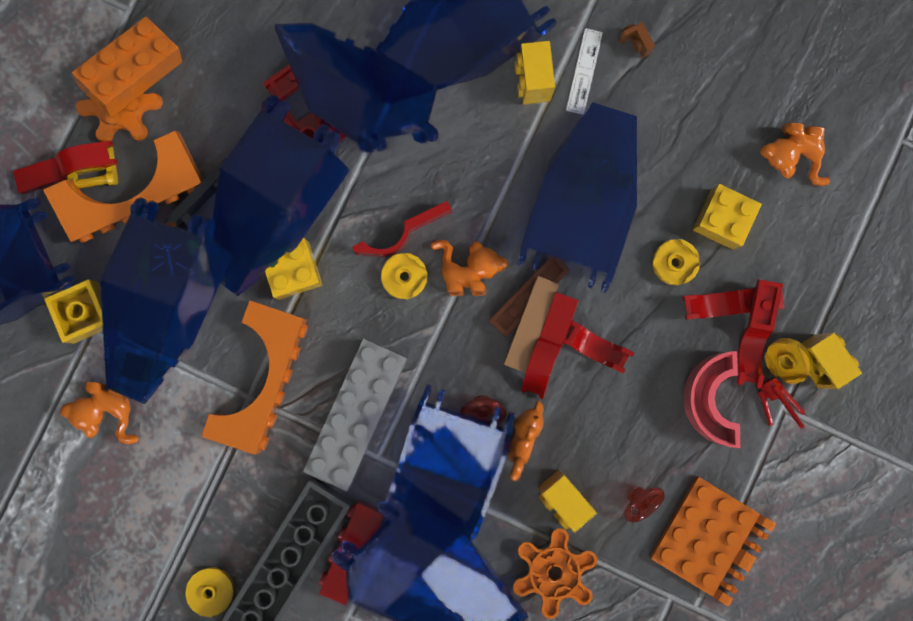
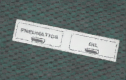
(584, 71)

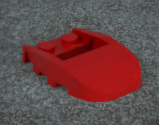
(283, 85)

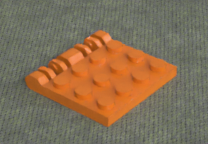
(708, 538)

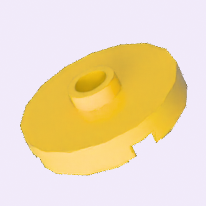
(687, 262)
(401, 264)
(789, 360)
(221, 586)

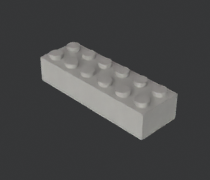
(355, 415)

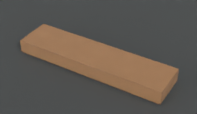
(530, 323)

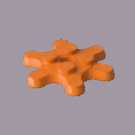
(128, 118)
(564, 586)

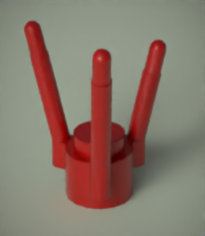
(773, 390)

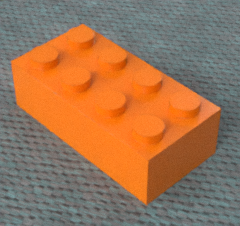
(127, 67)

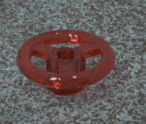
(483, 407)
(641, 500)

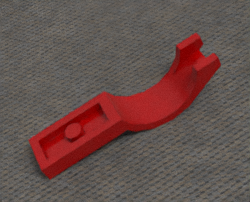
(64, 163)
(410, 226)
(720, 304)
(759, 327)
(549, 344)
(597, 347)

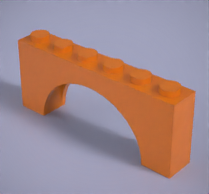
(85, 216)
(249, 427)

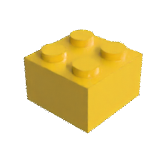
(535, 72)
(727, 217)
(294, 272)
(77, 311)
(831, 361)
(569, 504)

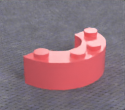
(700, 399)

